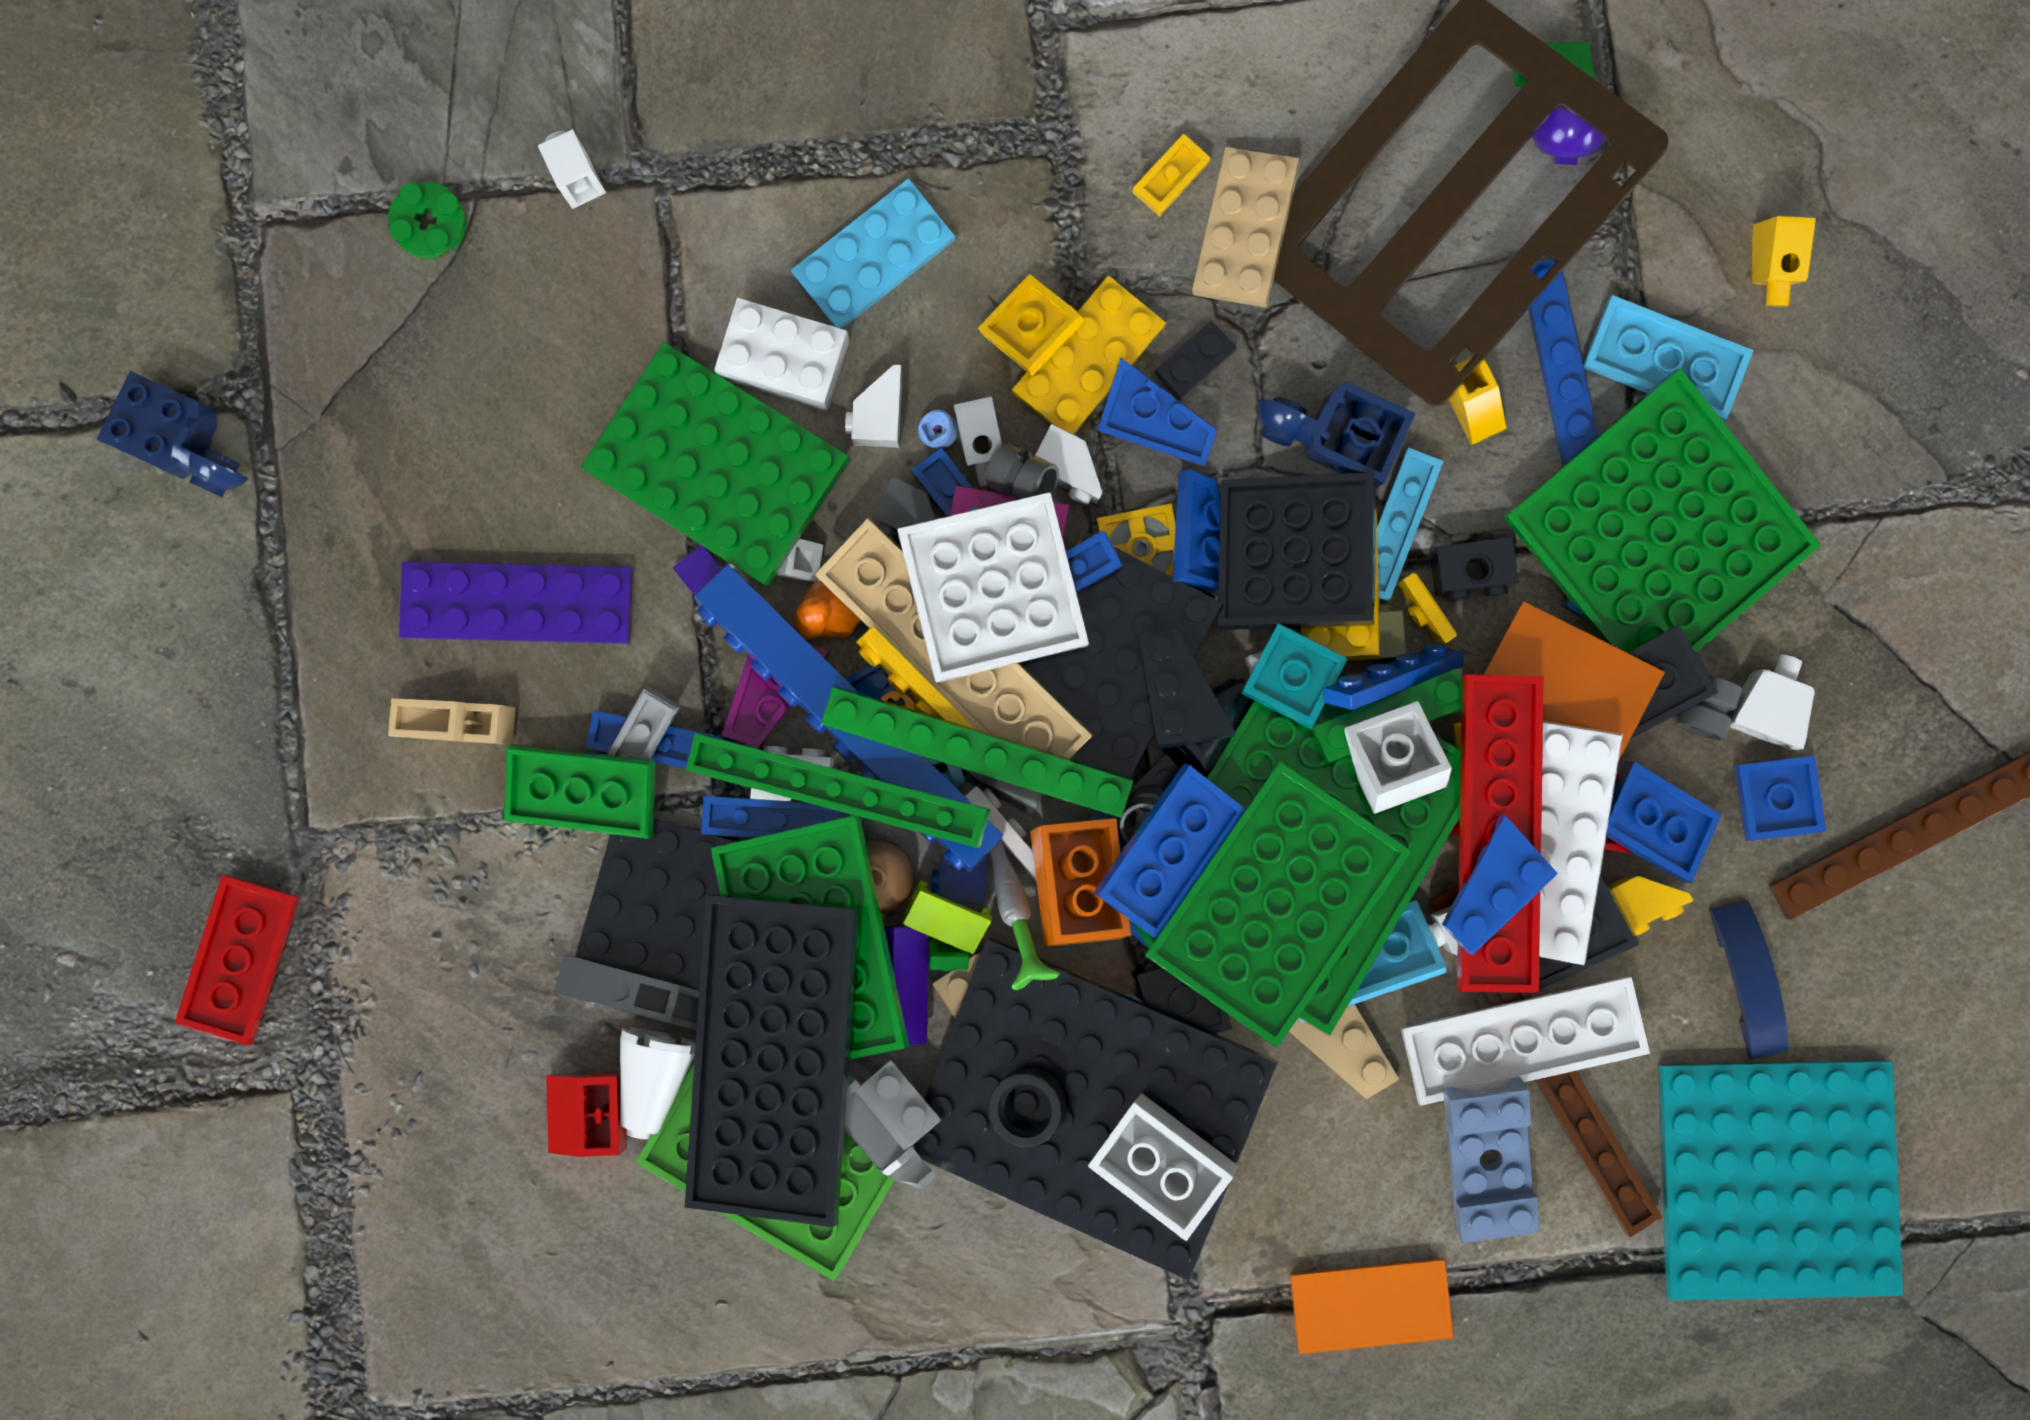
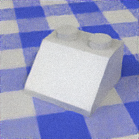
(1397, 757)

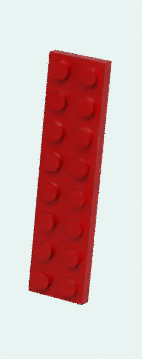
(1501, 778)

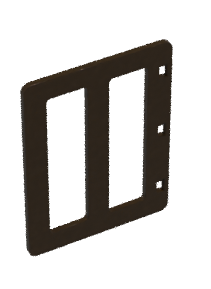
(1549, 85)

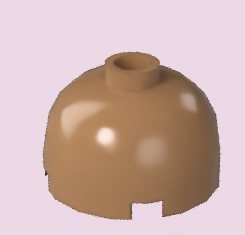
(891, 873)

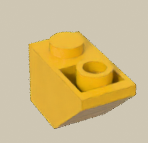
(1479, 404)
(1648, 900)

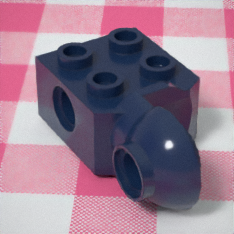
(1349, 433)
(169, 434)

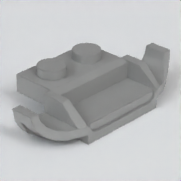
(886, 1120)

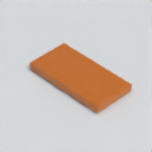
(1371, 1305)

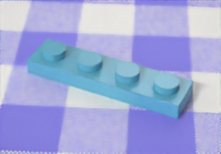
(1403, 515)

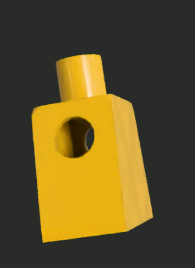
(1781, 255)

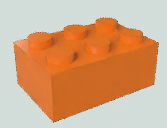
(1068, 869)

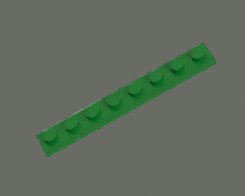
(977, 751)
(838, 790)

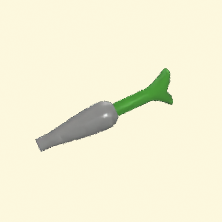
(1016, 912)

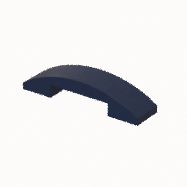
(1753, 979)

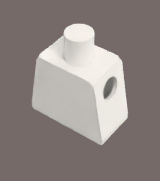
(1775, 705)

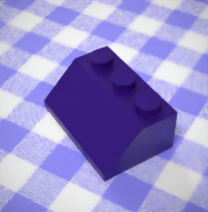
(910, 967)

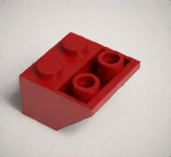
(584, 1114)

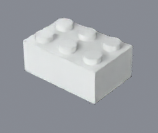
(782, 354)
(1163, 1166)

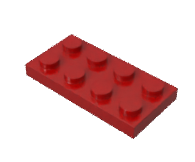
(237, 960)

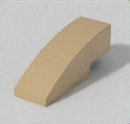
(451, 721)

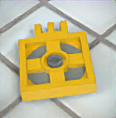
(1144, 535)

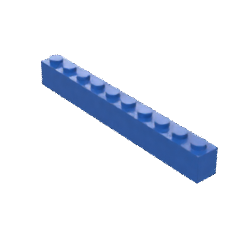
(808, 681)

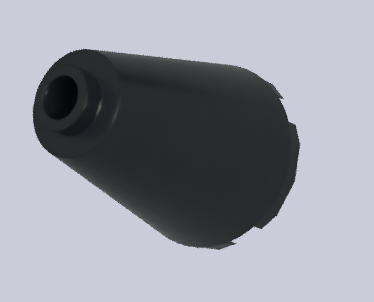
(1204, 755)

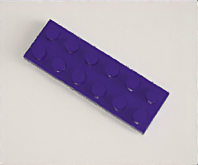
(515, 602)

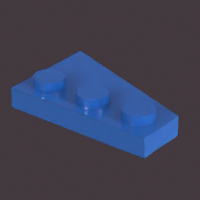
(1197, 532)

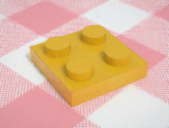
(1031, 324)

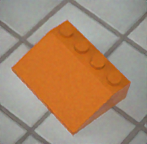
(1584, 676)

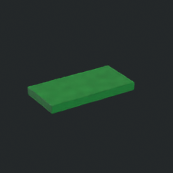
(579, 790)

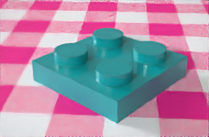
(1293, 676)

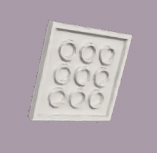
(992, 587)

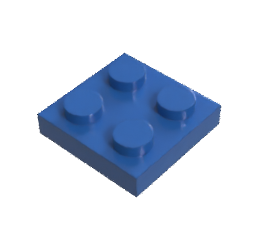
(1780, 798)

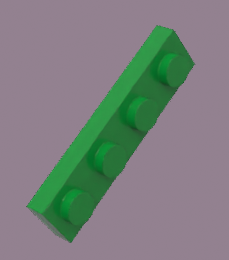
(1436, 696)

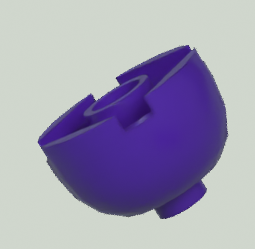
(1566, 138)

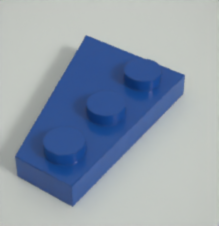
(1154, 418)
(1500, 886)

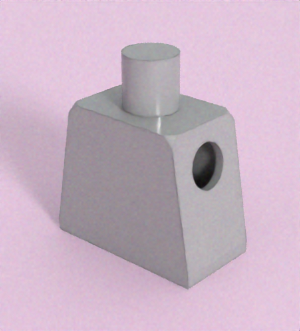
(975, 420)

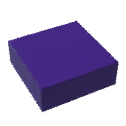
(697, 569)

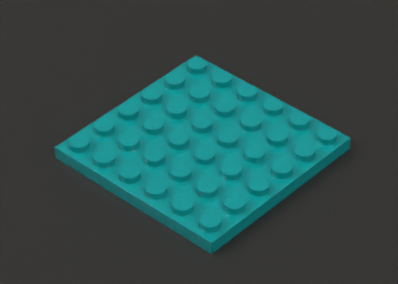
(1780, 1180)

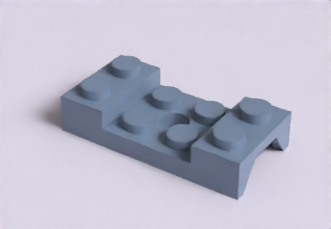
(1495, 1196)

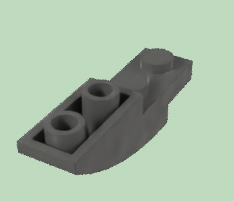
(628, 992)

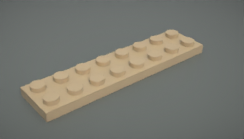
(1004, 701)

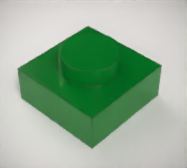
(945, 956)

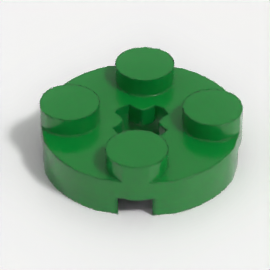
(436, 239)

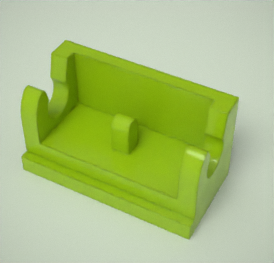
(945, 919)

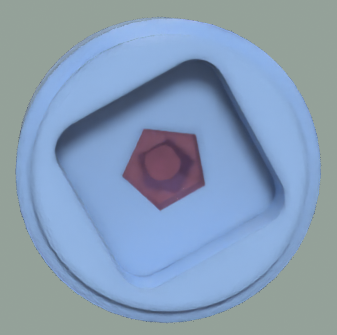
(937, 429)

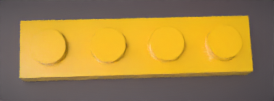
(906, 678)

